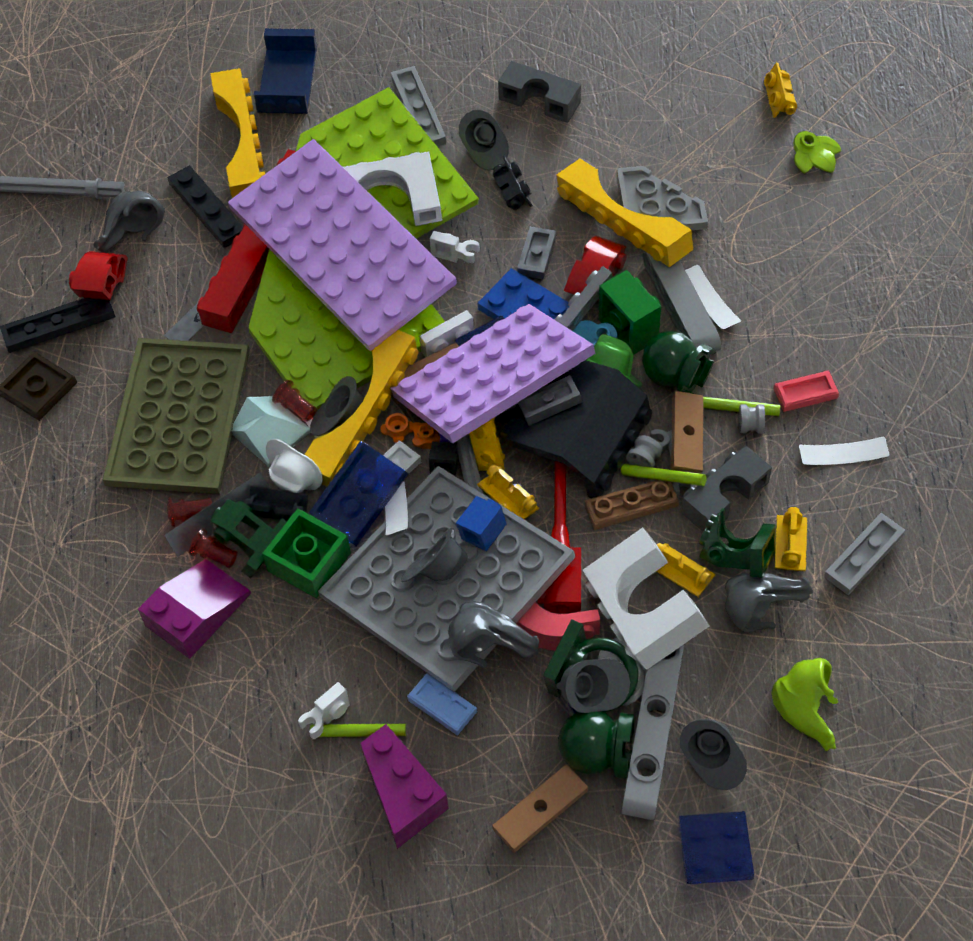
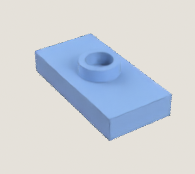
(442, 704)

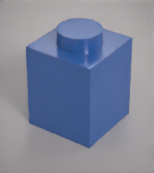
(481, 523)

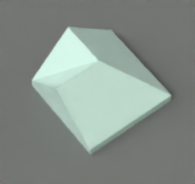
(265, 420)

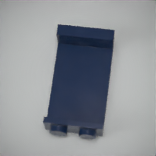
(287, 71)

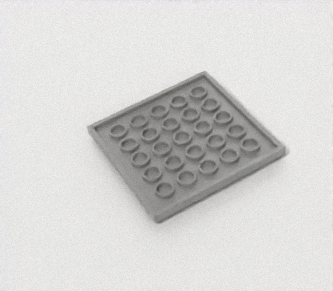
(417, 613)

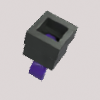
(443, 455)

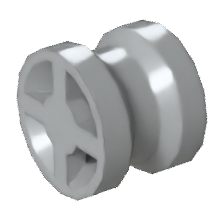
(751, 419)
(645, 452)

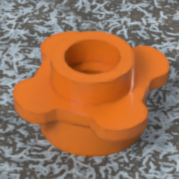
(393, 421)
(421, 440)

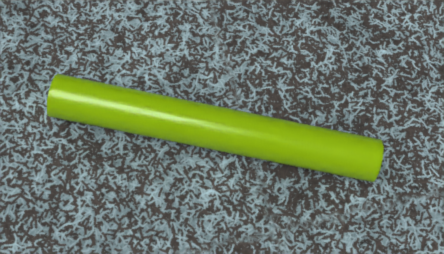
(733, 405)
(664, 474)
(358, 730)

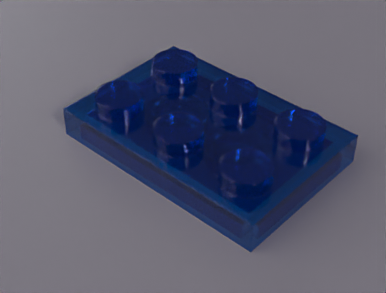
(359, 492)

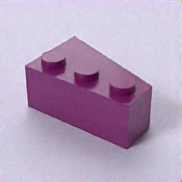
(403, 785)

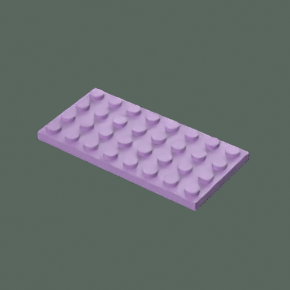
(342, 244)

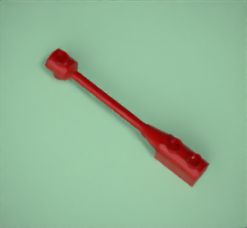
(565, 592)

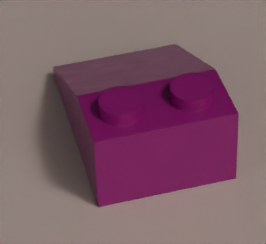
(192, 606)

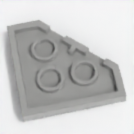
(659, 198)

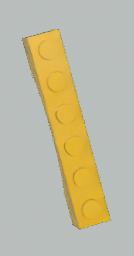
(231, 99)
(658, 236)
(389, 365)

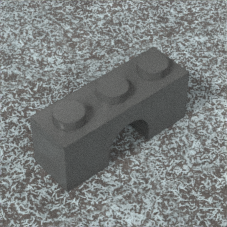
(523, 82)
(741, 473)

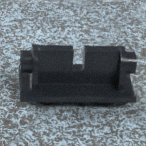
(518, 190)
(275, 503)

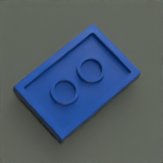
(518, 291)

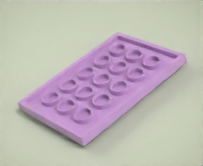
(492, 372)

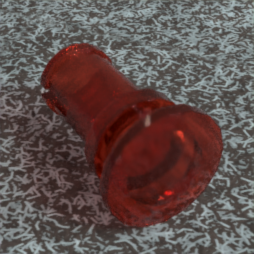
(292, 399)
(184, 509)
(210, 548)

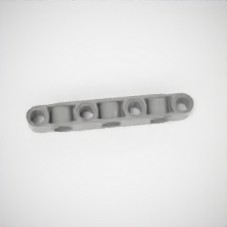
(652, 737)

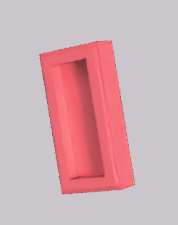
(806, 391)

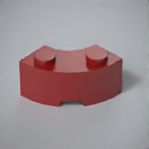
(597, 253)
(98, 275)

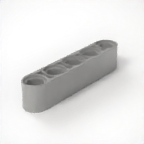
(682, 302)

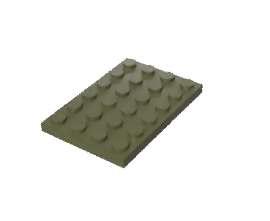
(177, 416)

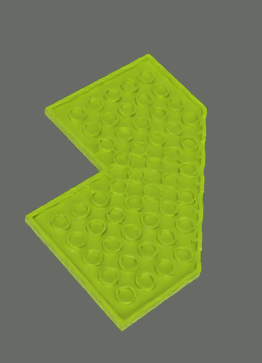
(287, 319)

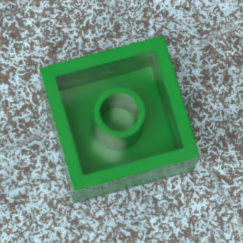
(630, 310)
(306, 552)

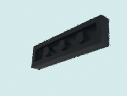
(205, 205)
(55, 322)

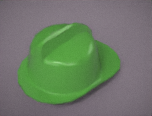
(614, 354)

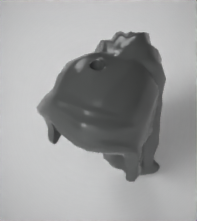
(130, 213)
(751, 597)
(481, 627)

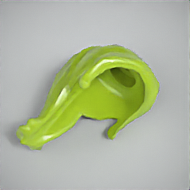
(799, 697)

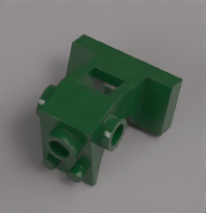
(226, 519)
(739, 553)

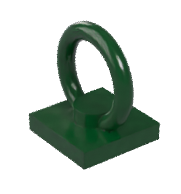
(575, 648)

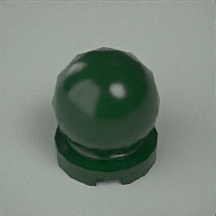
(675, 362)
(597, 742)

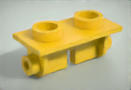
(779, 91)
(487, 446)
(513, 497)
(791, 540)
(684, 571)

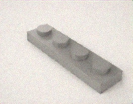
(415, 99)

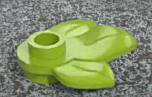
(817, 153)

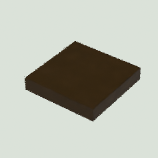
(37, 386)

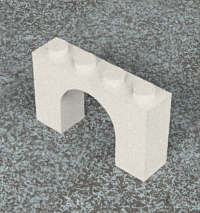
(408, 173)
(651, 634)

